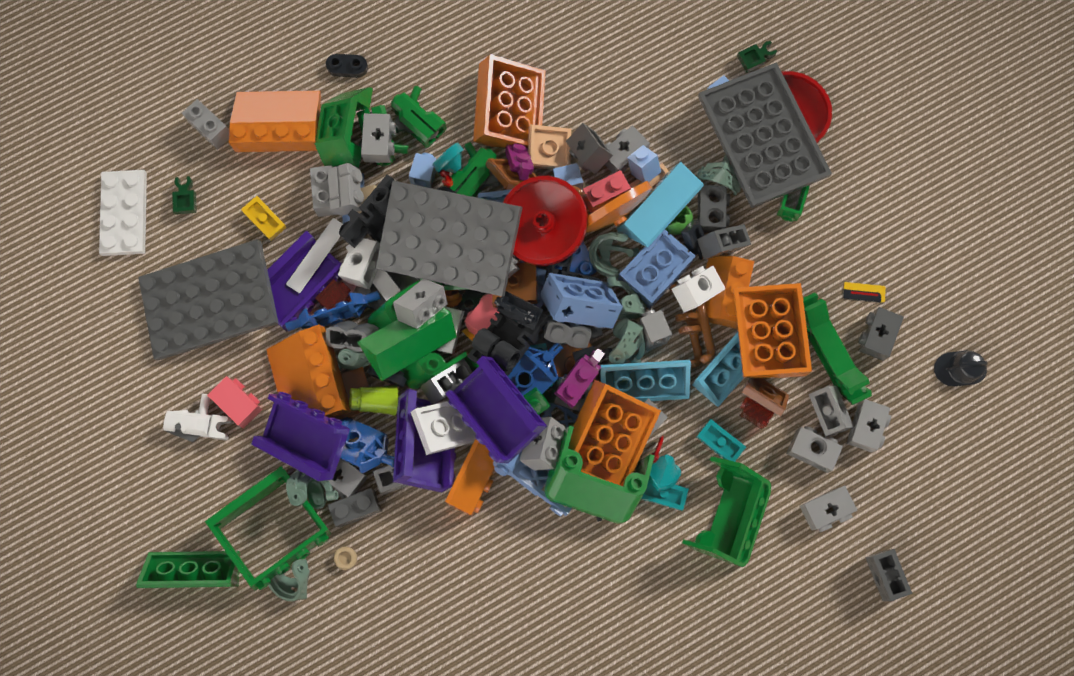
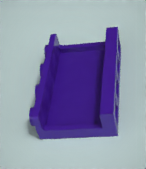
(288, 301)
(496, 411)
(303, 437)
(410, 461)

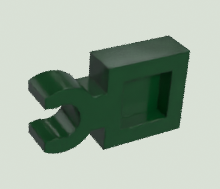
(755, 57)
(184, 199)

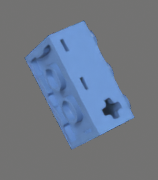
(657, 268)
(580, 301)

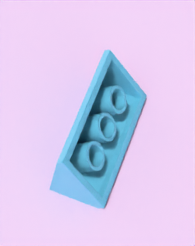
(661, 205)
(721, 374)
(649, 379)

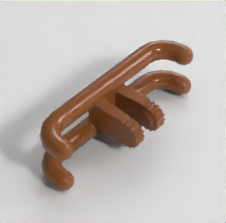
(697, 323)

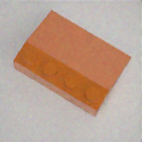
(507, 102)
(275, 121)
(772, 331)
(309, 371)
(612, 432)

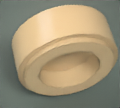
(345, 558)

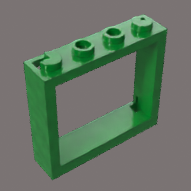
(242, 504)

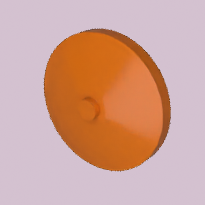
(618, 208)

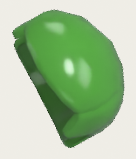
(680, 221)

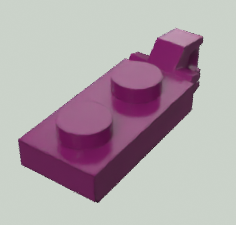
(519, 160)
(579, 378)

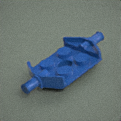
(335, 315)
(539, 366)
(369, 449)

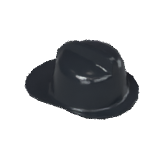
(960, 368)

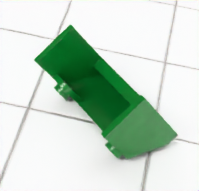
(426, 367)
(591, 494)
(737, 515)

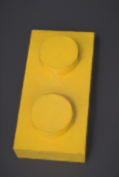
(263, 218)

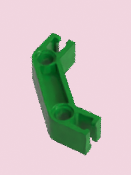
(832, 351)

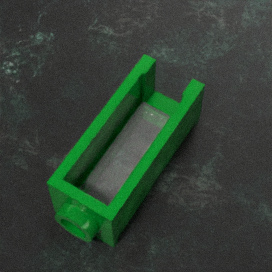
(793, 204)

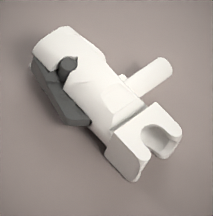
(197, 424)

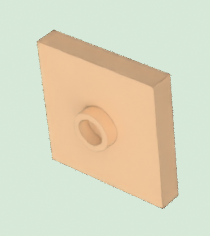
(548, 146)

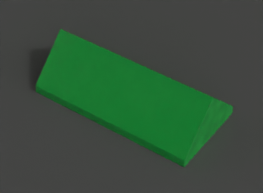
(401, 345)
(188, 570)

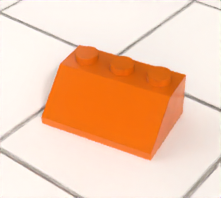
(733, 273)
(472, 480)

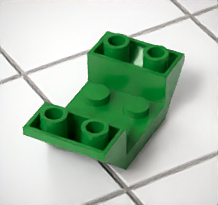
(336, 128)

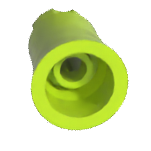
(374, 399)

